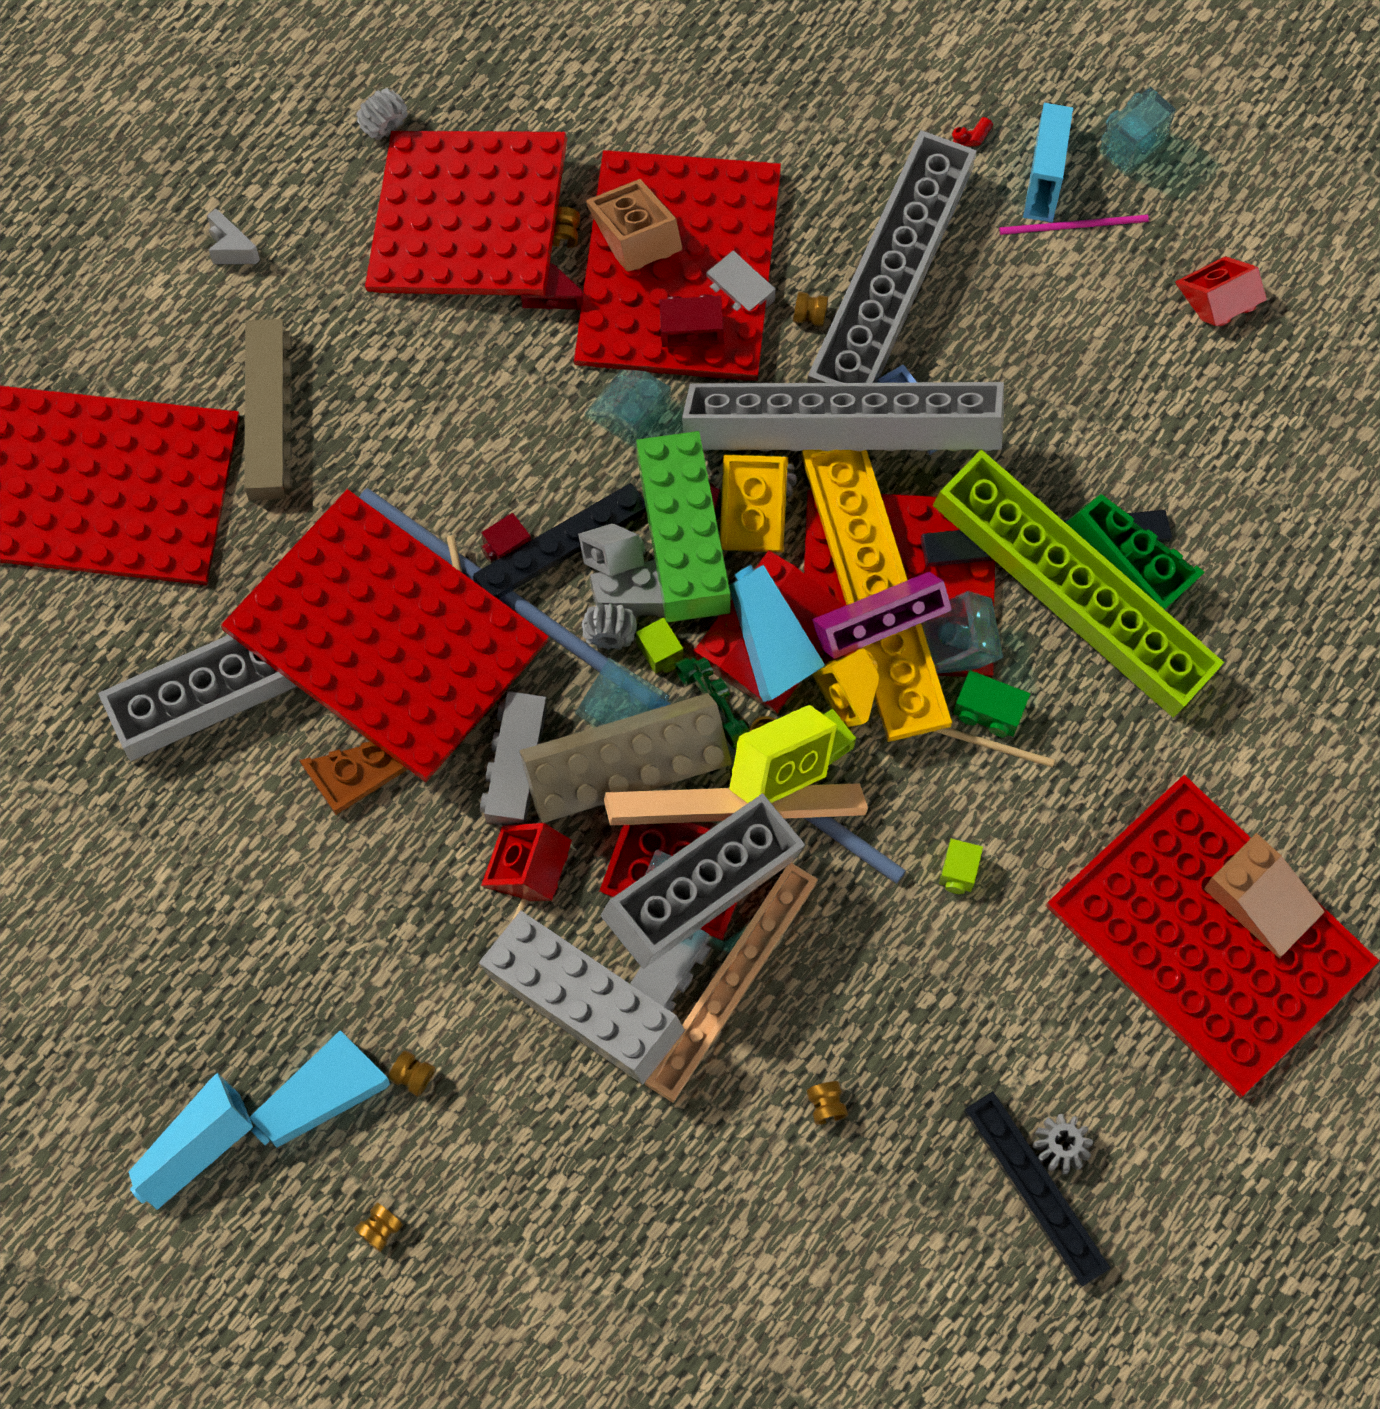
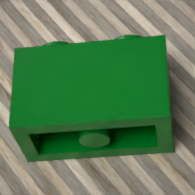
(991, 704)

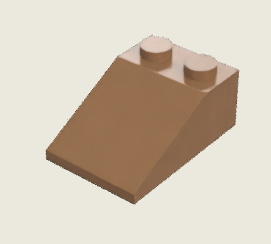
(635, 225)
(1265, 895)

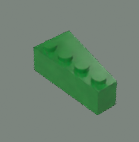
(1134, 551)

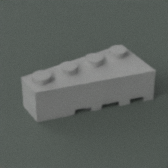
(634, 589)

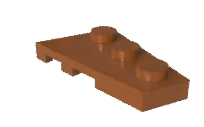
(351, 774)

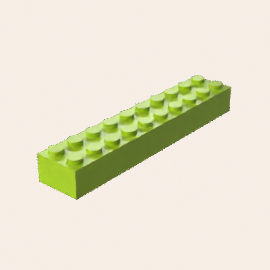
(1077, 583)

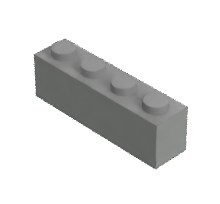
(520, 728)
(672, 971)

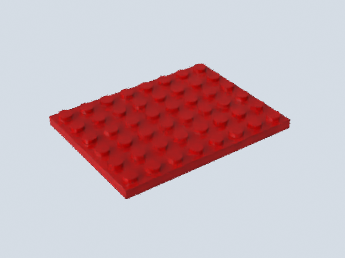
(717, 211)
(112, 484)
(385, 634)
(1191, 959)

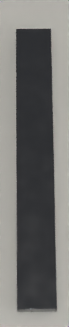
(957, 548)

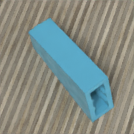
(1048, 162)
(773, 636)
(320, 1090)
(190, 1143)

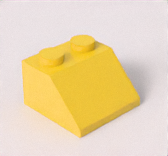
(849, 685)

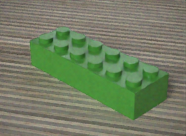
(683, 527)

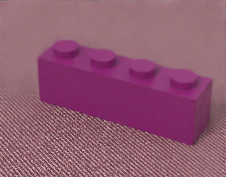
(882, 614)

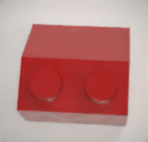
(1223, 290)
(527, 861)

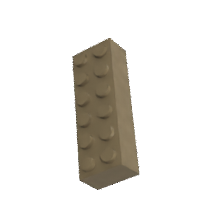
(625, 757)

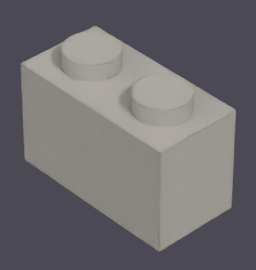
(741, 282)
(612, 549)

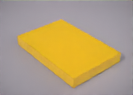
(753, 503)

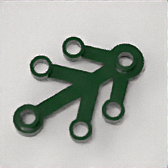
(698, 672)

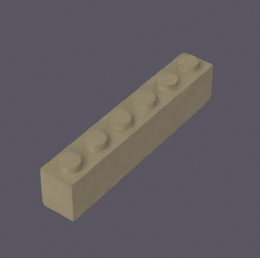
(266, 409)

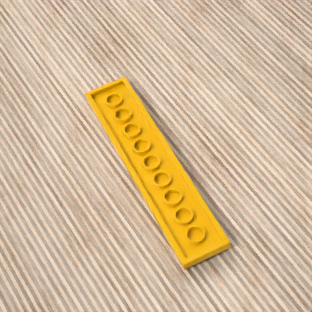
(868, 563)

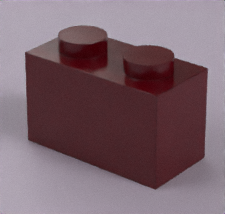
(691, 321)

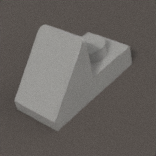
(231, 244)

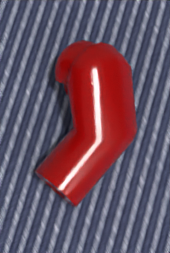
(973, 137)

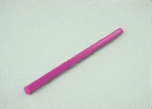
(1073, 224)

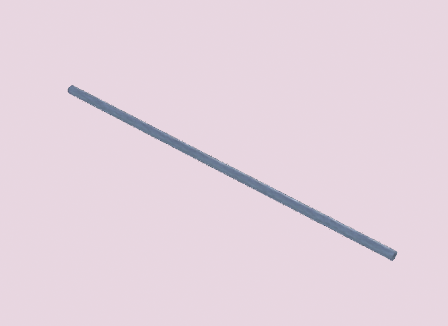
(597, 661)

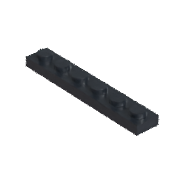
(558, 542)
(1036, 1189)

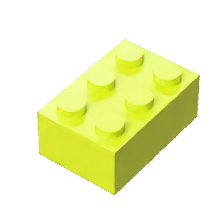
(783, 755)

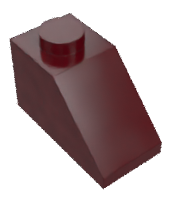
(560, 293)

